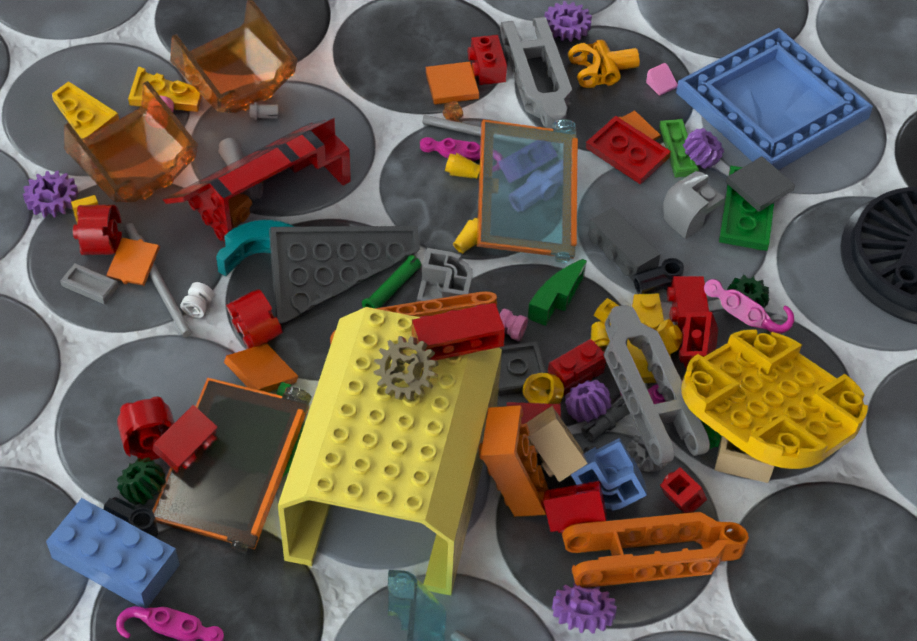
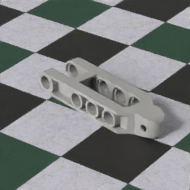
(546, 106)
(645, 414)

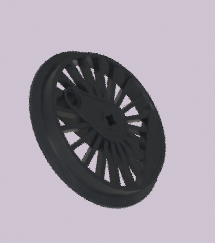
(894, 297)

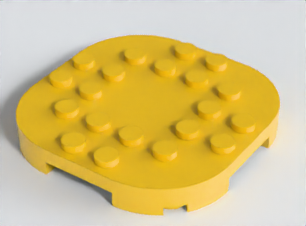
(773, 400)

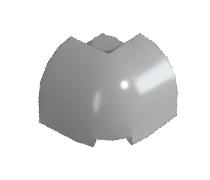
(689, 203)
(444, 275)

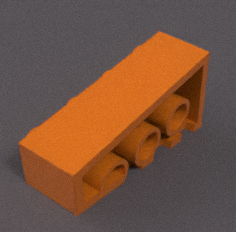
(513, 461)

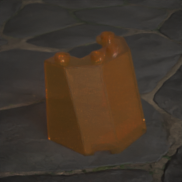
(239, 65)
(136, 151)

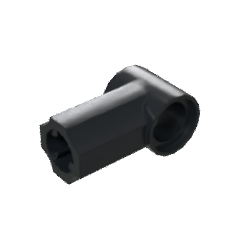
(658, 277)
(132, 515)

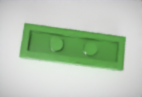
(674, 137)

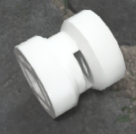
(198, 297)

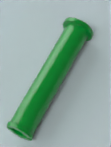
(393, 283)

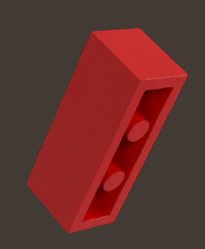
(460, 331)

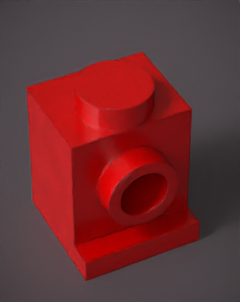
(683, 491)

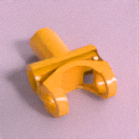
(603, 59)

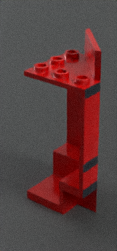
(308, 145)

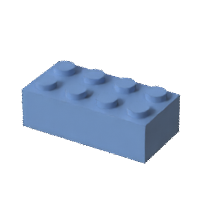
(113, 553)

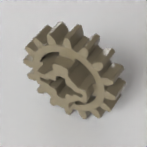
(395, 373)

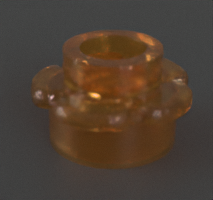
(452, 111)

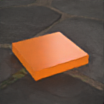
(452, 82)
(260, 368)

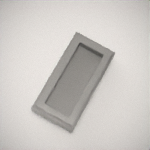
(89, 283)

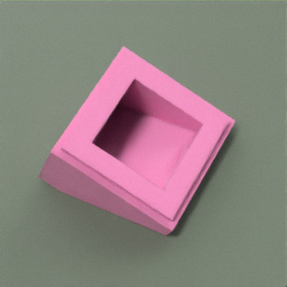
(661, 79)

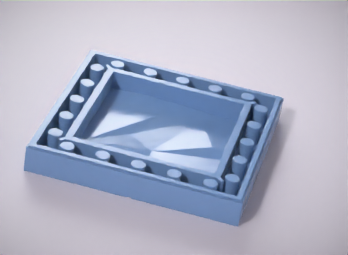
(774, 99)

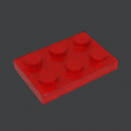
(628, 150)

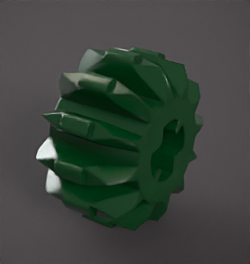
(752, 289)
(141, 481)

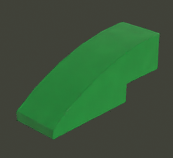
(556, 292)

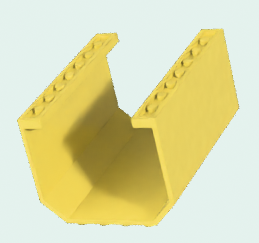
(389, 453)

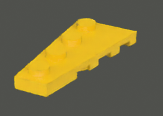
(650, 313)

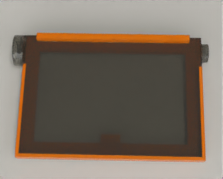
(237, 477)

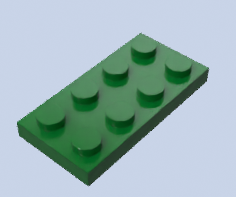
(743, 223)

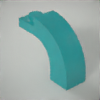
(245, 241)

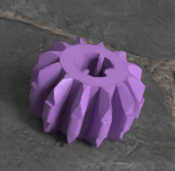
(703, 148)
(588, 401)

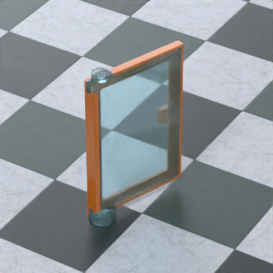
(528, 188)

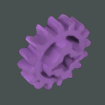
(568, 21)
(50, 194)
(584, 608)

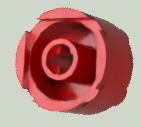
(98, 229)
(254, 319)
(142, 425)

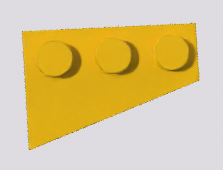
(182, 94)
(83, 110)

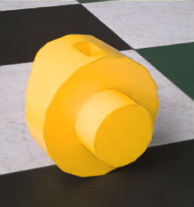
(545, 389)

